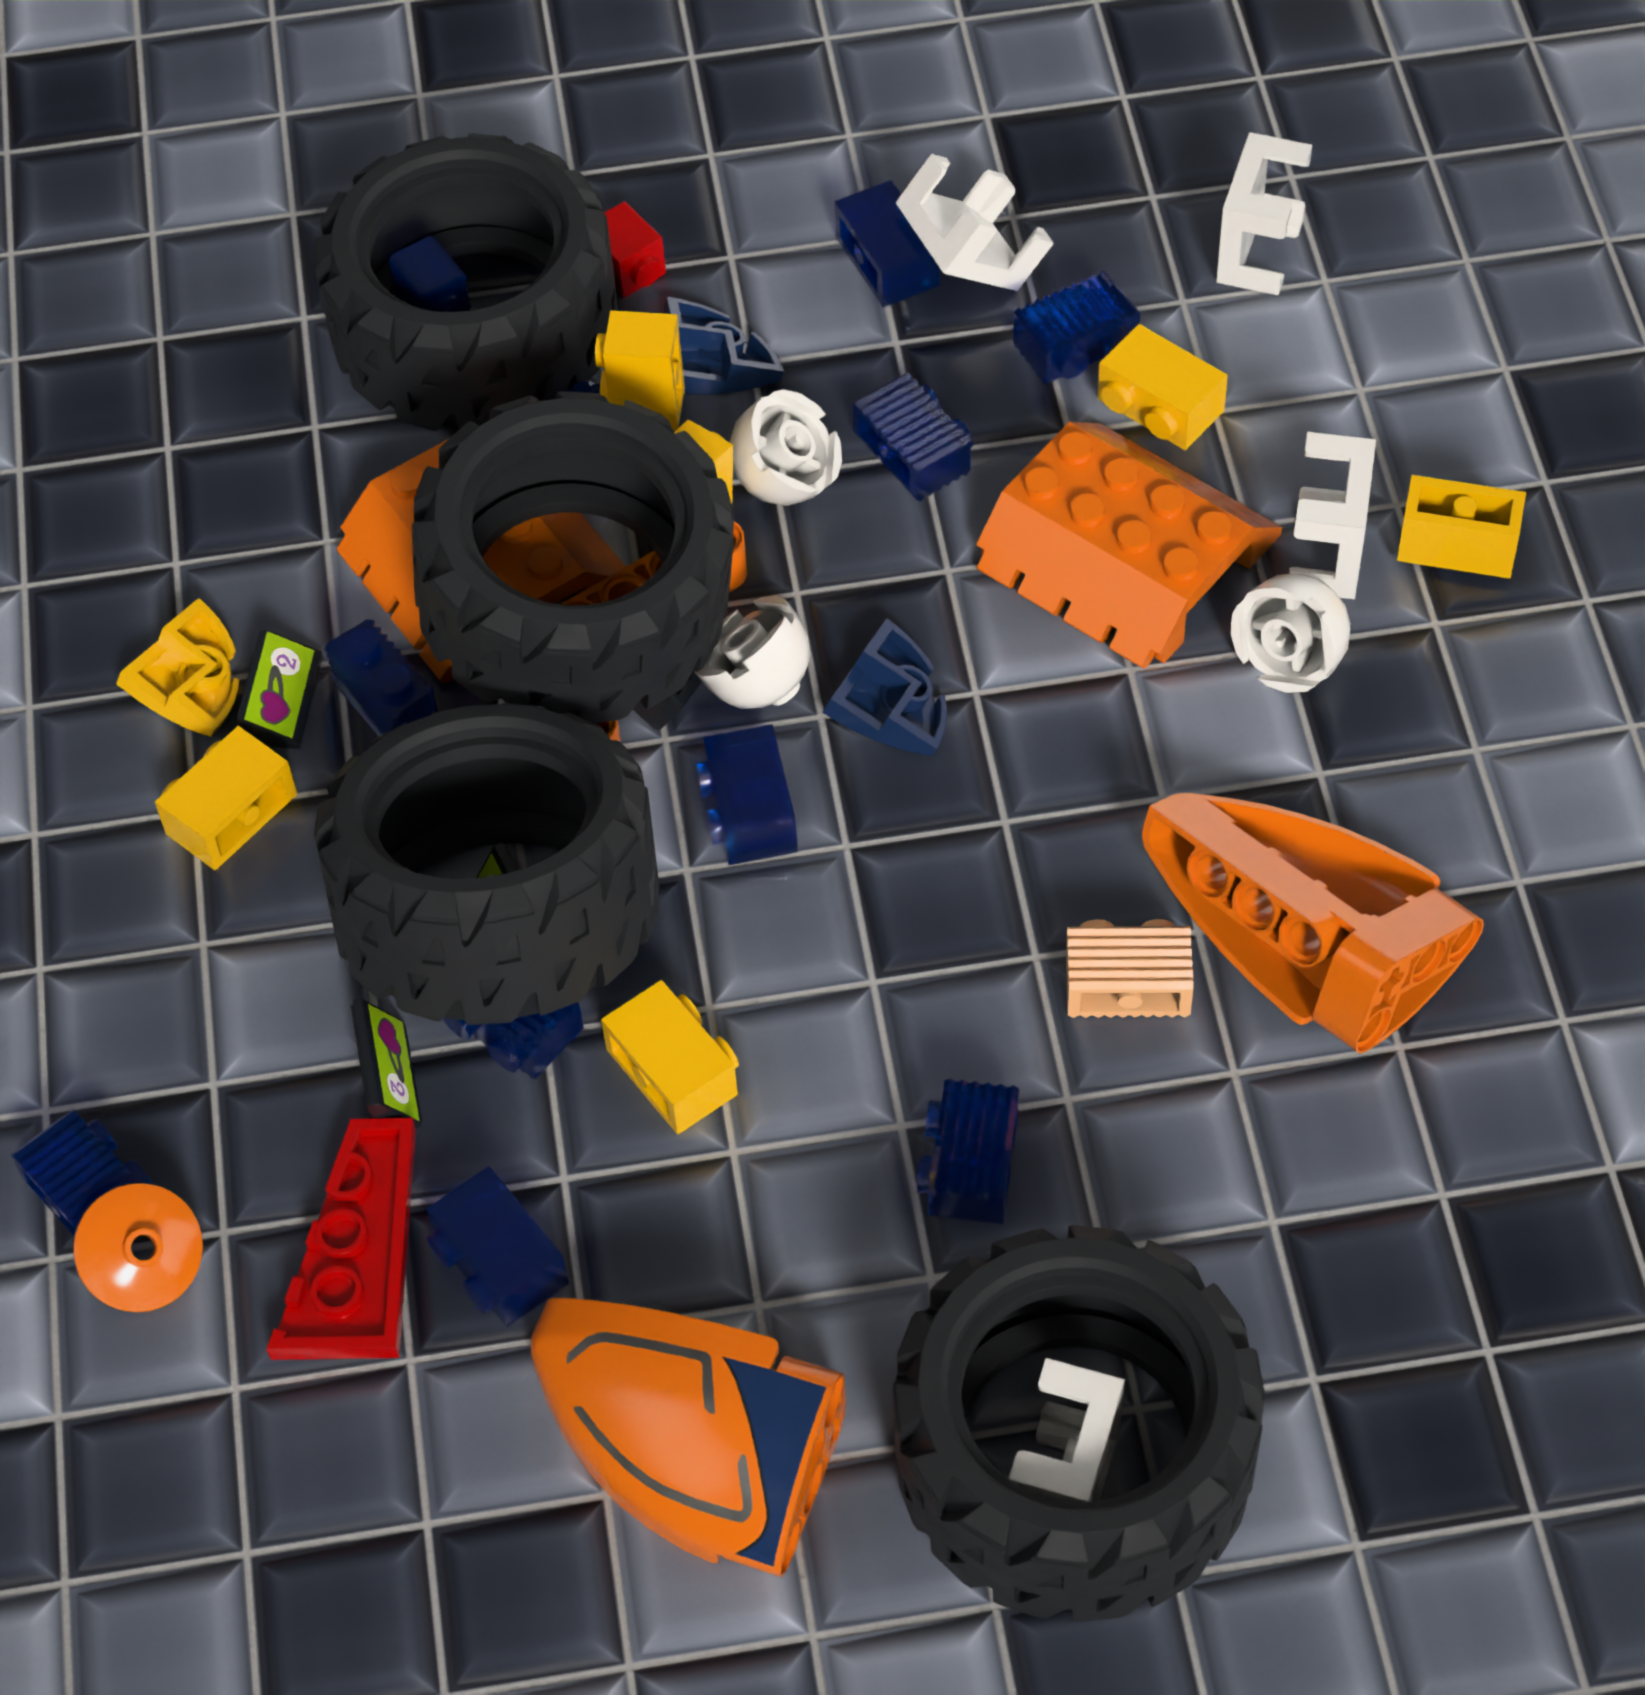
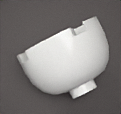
(785, 449)
(1291, 631)
(758, 656)

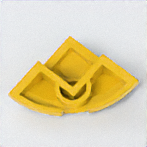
(187, 672)

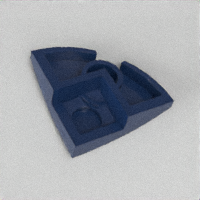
(716, 352)
(891, 695)

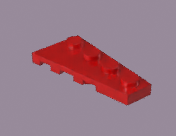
(356, 1252)

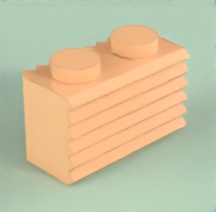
(1129, 969)

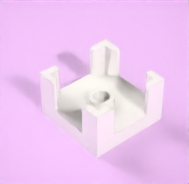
(1254, 212)
(963, 232)
(1337, 514)
(1084, 1435)

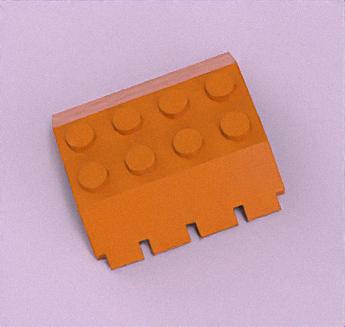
(1117, 539)
(538, 557)

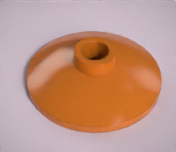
(105, 1241)

